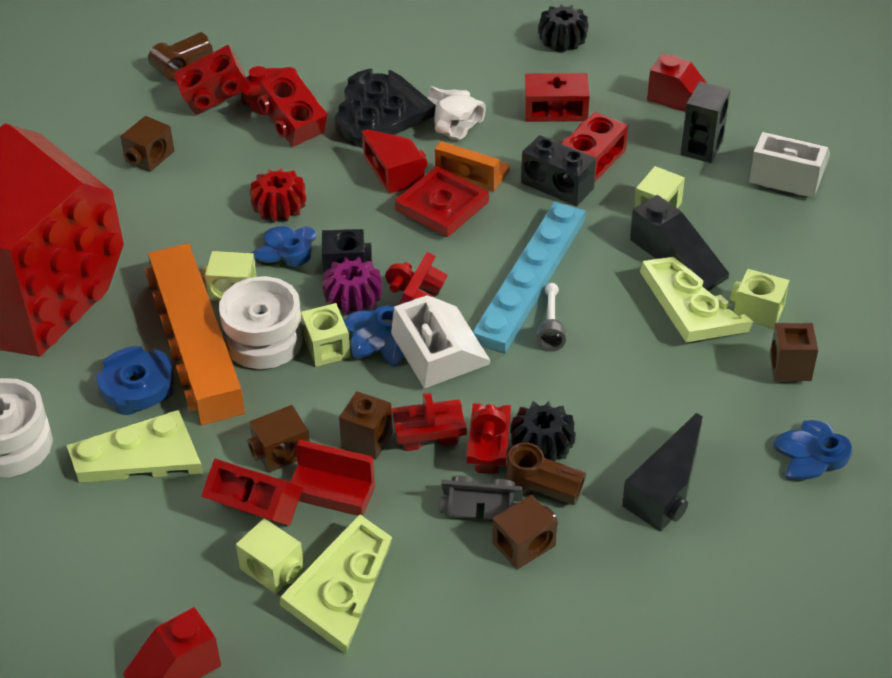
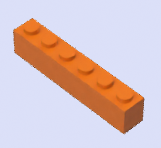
(195, 335)

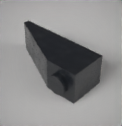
(667, 233)
(662, 482)

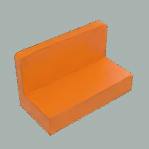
(471, 166)

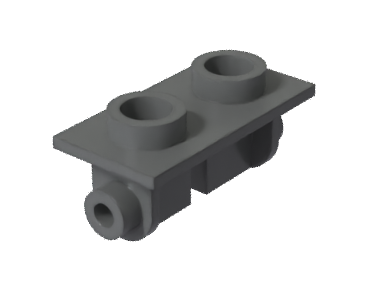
(466, 495)

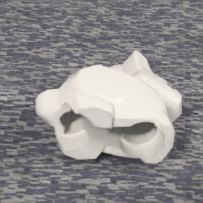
(455, 112)

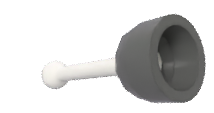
(551, 332)

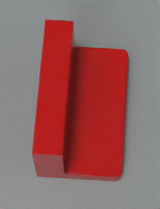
(334, 477)

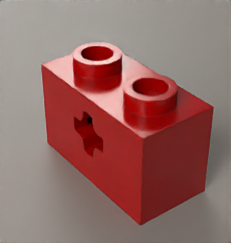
(556, 97)

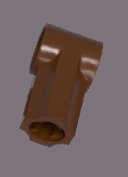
(179, 55)
(538, 474)

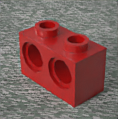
(211, 80)
(295, 105)
(599, 138)
(252, 491)

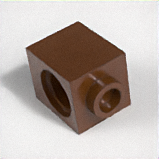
(147, 143)
(793, 351)
(366, 425)
(276, 438)
(524, 531)

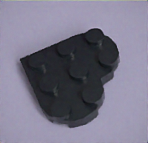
(380, 105)

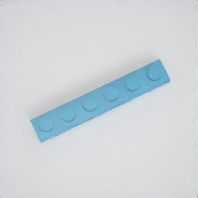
(529, 277)

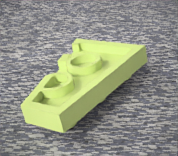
(688, 304)
(143, 447)
(339, 583)

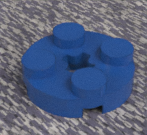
(129, 395)

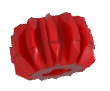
(278, 194)

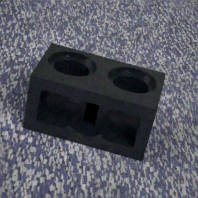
(705, 122)
(558, 170)

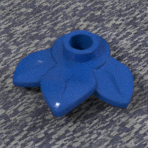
(286, 245)
(373, 334)
(813, 450)

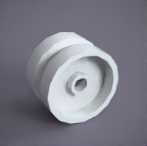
(261, 322)
(23, 428)

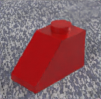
(672, 81)
(393, 160)
(177, 650)

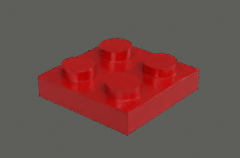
(442, 201)

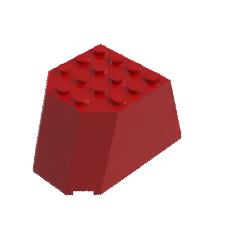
(54, 241)

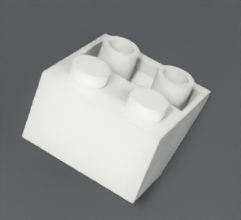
(788, 164)
(436, 340)

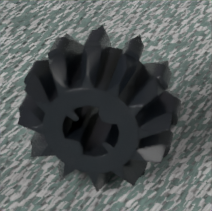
(563, 27)
(546, 428)

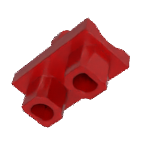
(402, 278)
(429, 422)
(488, 437)

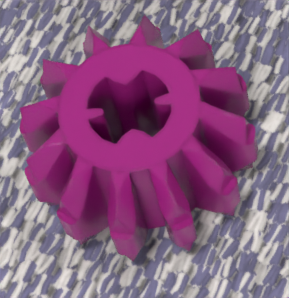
(352, 285)

